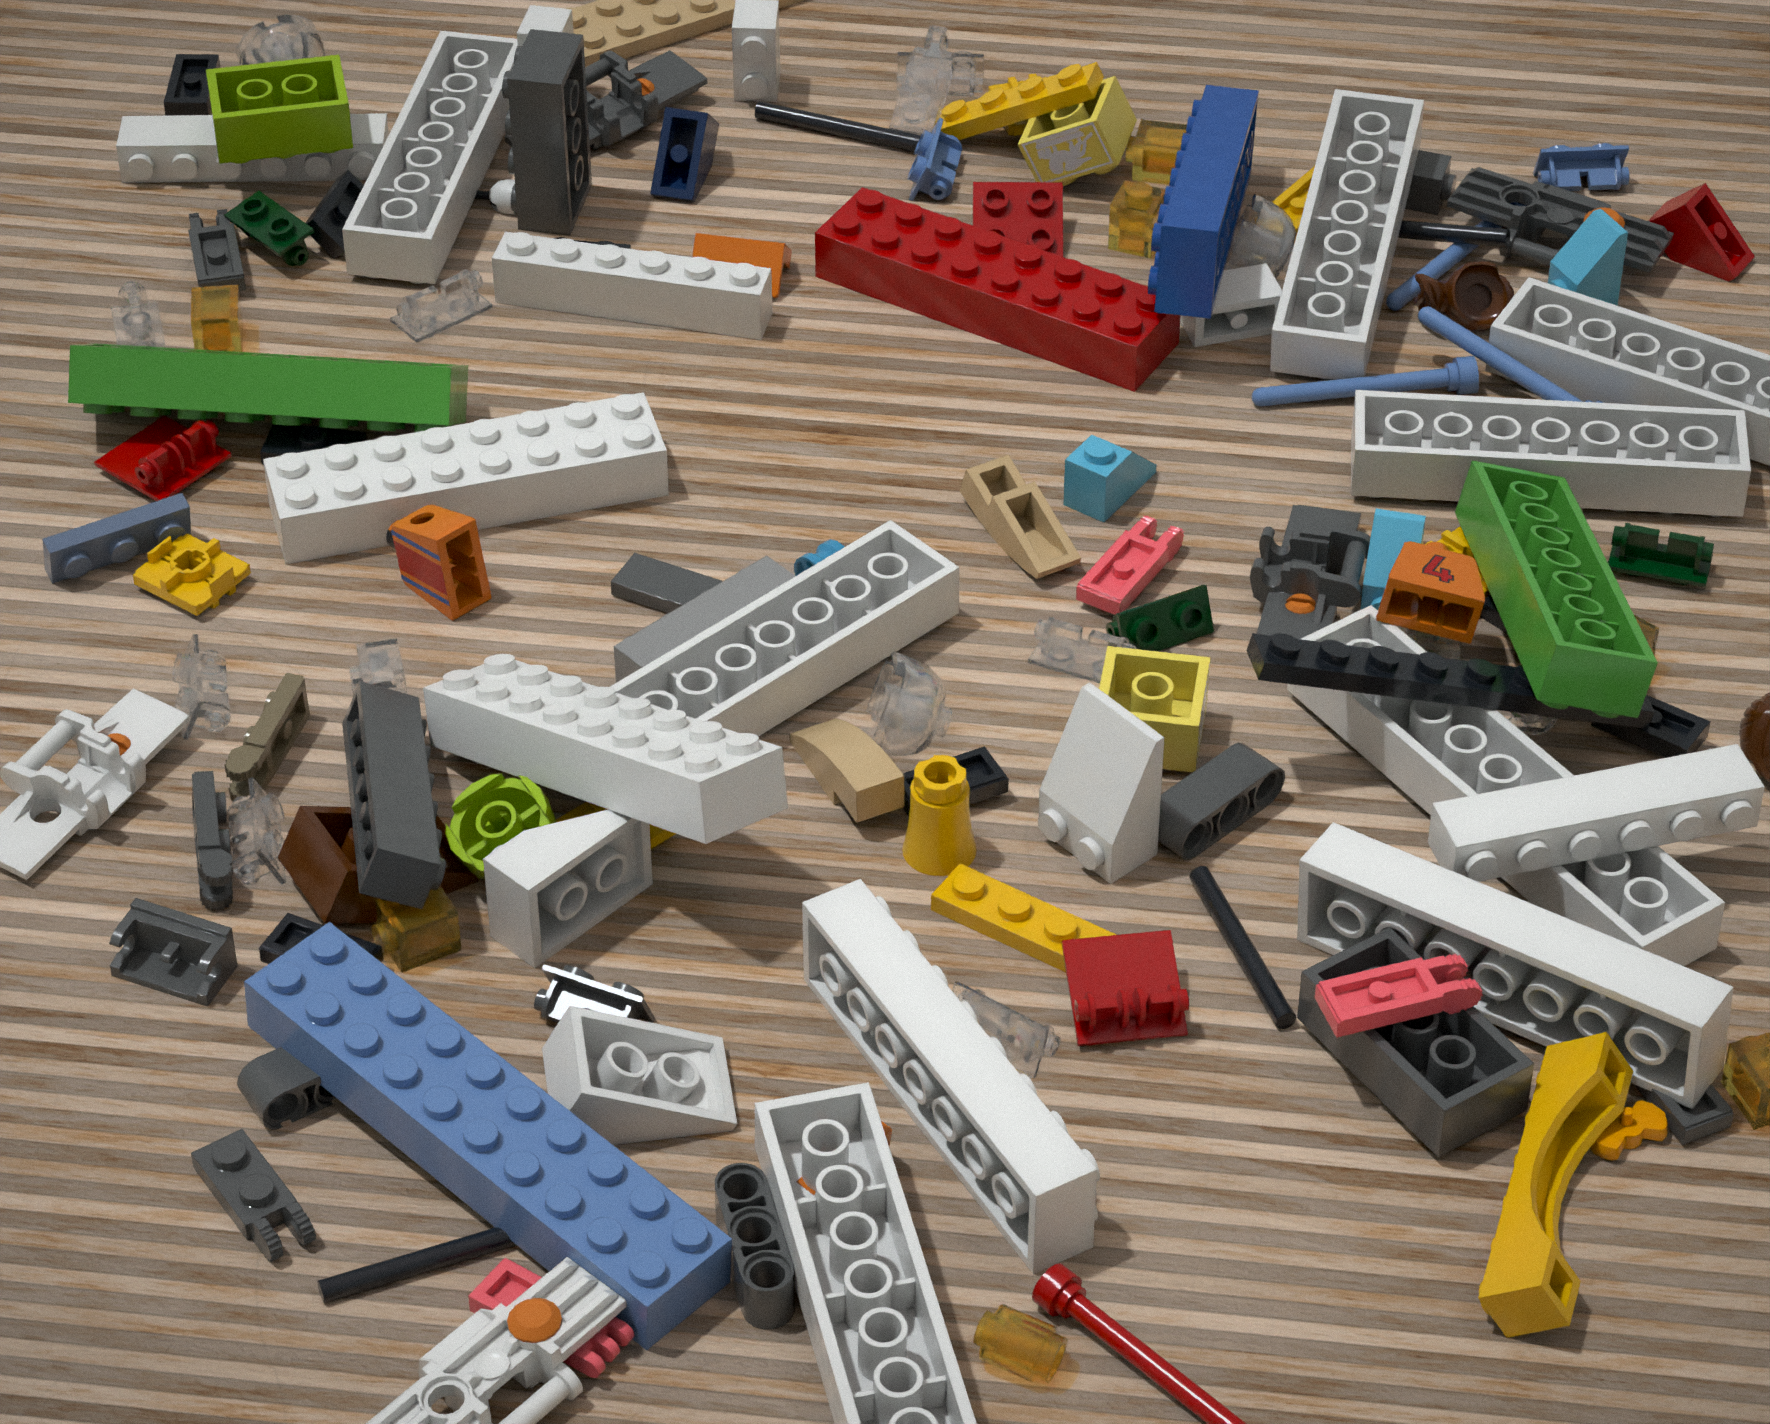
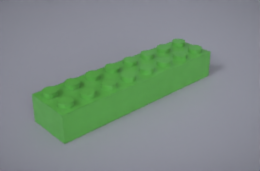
(266, 384)
(1555, 591)

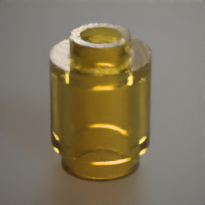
(1020, 1344)

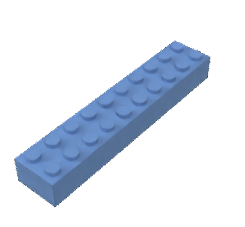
(487, 1130)

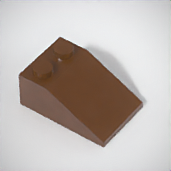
(323, 865)

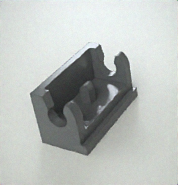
(173, 952)

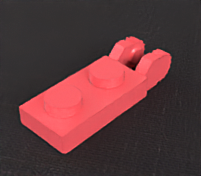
(1128, 566)
(1396, 994)

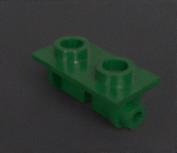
(272, 227)
(1682, 561)
(1165, 620)

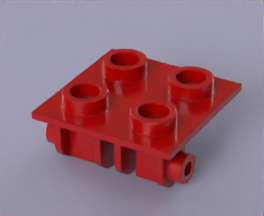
(1021, 212)
(165, 457)
(1125, 988)

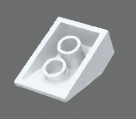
(1104, 787)
(564, 880)
(638, 1077)

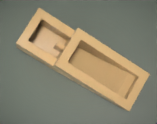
(1018, 517)
(851, 768)

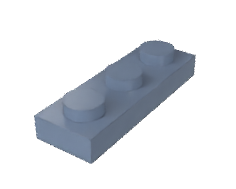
(115, 538)

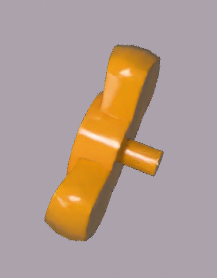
(1630, 1128)

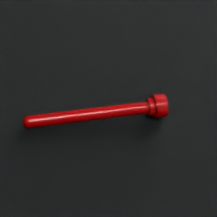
(1061, 1294)

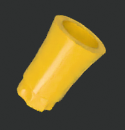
(939, 818)

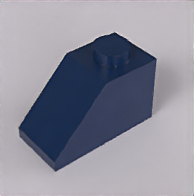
(684, 153)

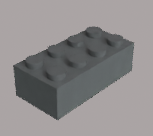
(548, 131)
(1435, 1072)

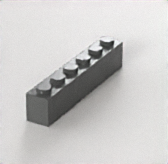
(391, 797)

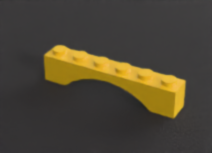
(1574, 1100)

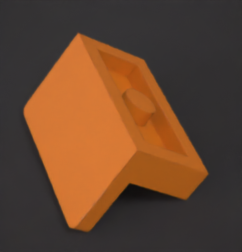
(741, 250)

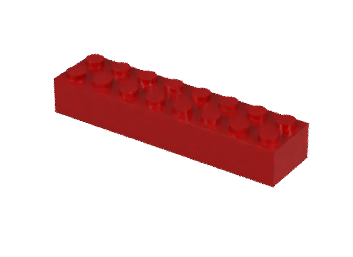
(996, 288)

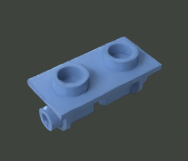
(935, 163)
(1600, 163)

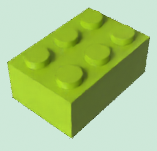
(279, 109)

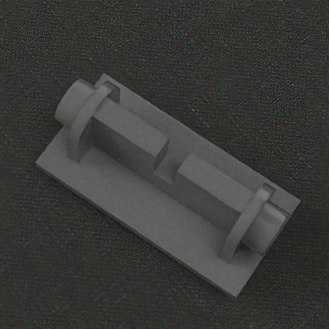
(578, 989)

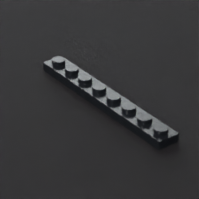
(1410, 676)

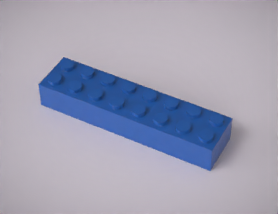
(1203, 202)

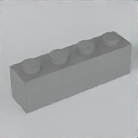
(698, 615)

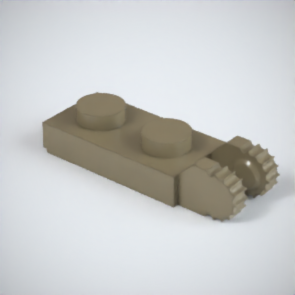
(270, 738)

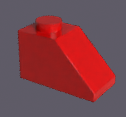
(1703, 234)

